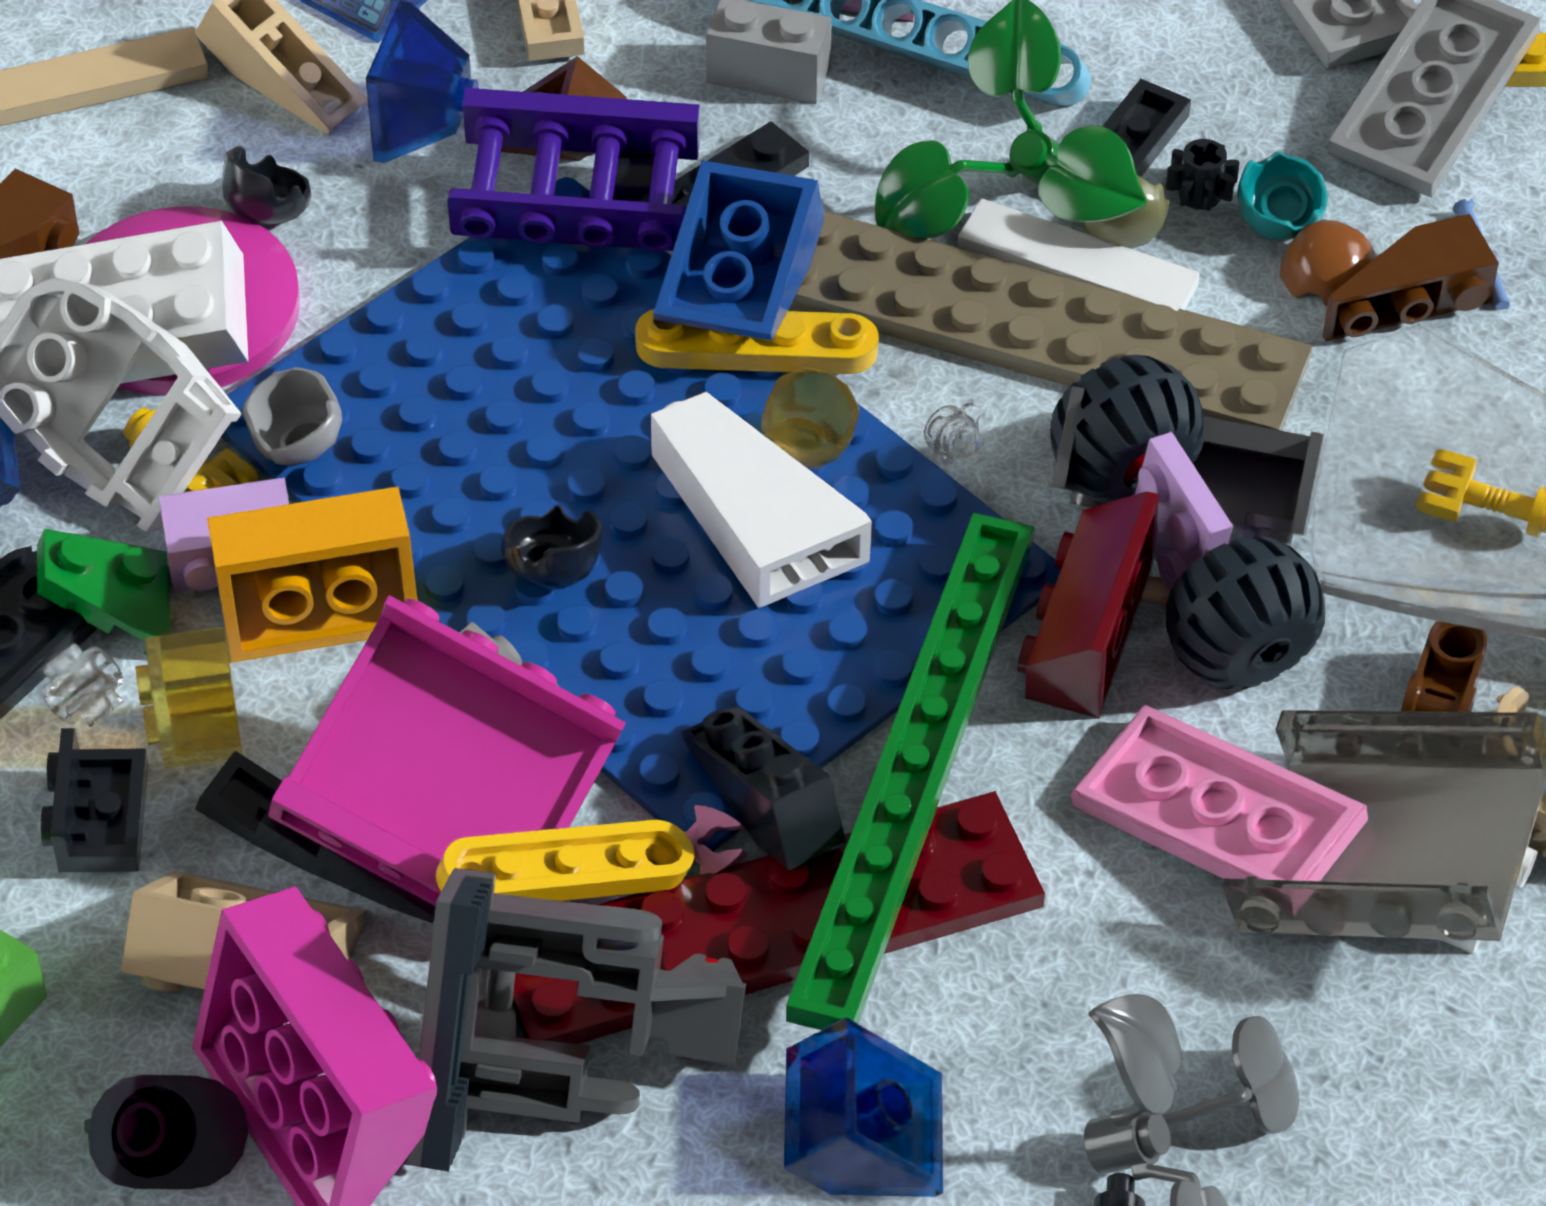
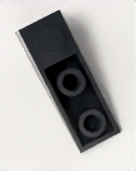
(769, 786)

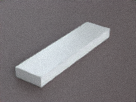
(1075, 255)

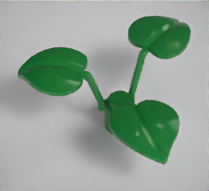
(1078, 180)

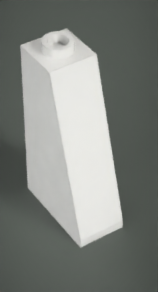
(757, 502)

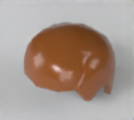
(1324, 258)

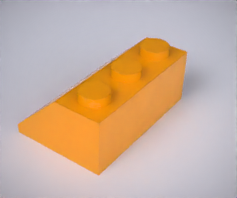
(310, 571)

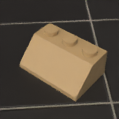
(178, 920)

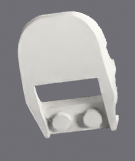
(60, 366)

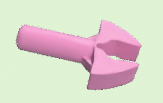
(707, 823)

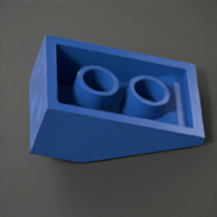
(741, 250)

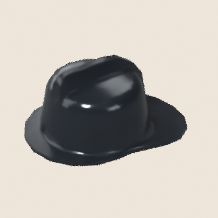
(166, 1132)

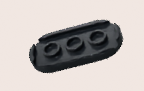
(30, 628)

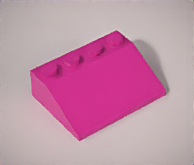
(309, 1054)

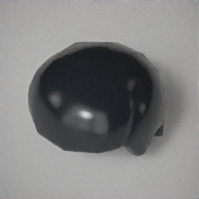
(264, 189)
(552, 548)

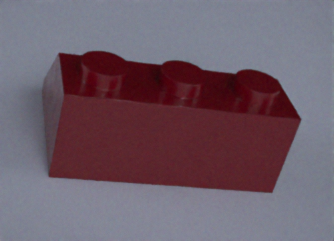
(1091, 605)

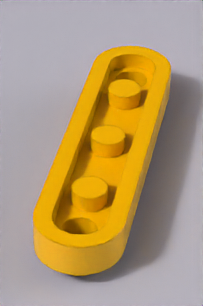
(804, 340)
(576, 860)

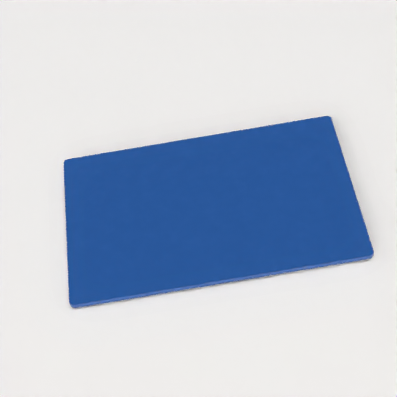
(520, 389)

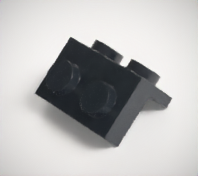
(95, 806)

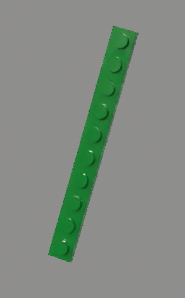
(910, 776)

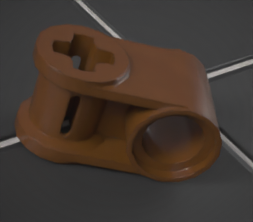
(1447, 670)

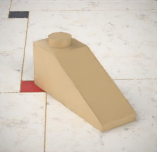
(279, 60)

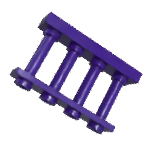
(575, 125)

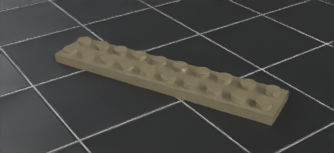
(1043, 320)

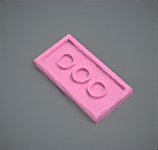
(1217, 803)

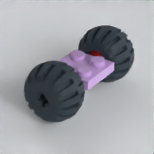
(1231, 608)

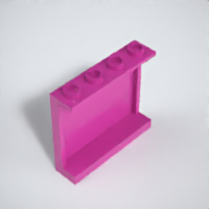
(439, 747)

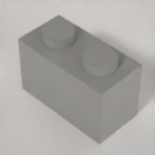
(768, 50)

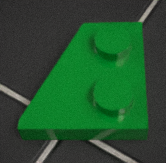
(106, 582)

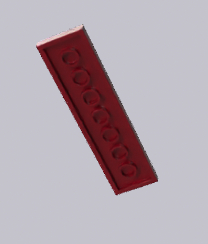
(766, 915)

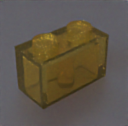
(190, 696)

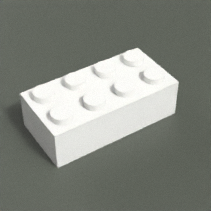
(176, 277)

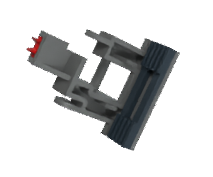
(613, 958)

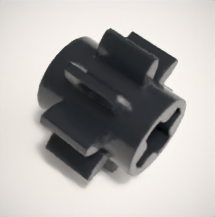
(1202, 174)

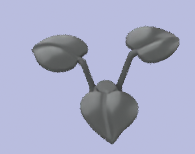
(1147, 1059)

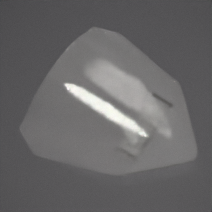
(1387, 419)

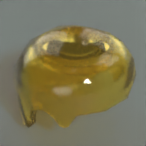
(810, 416)

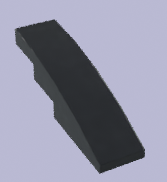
(241, 803)

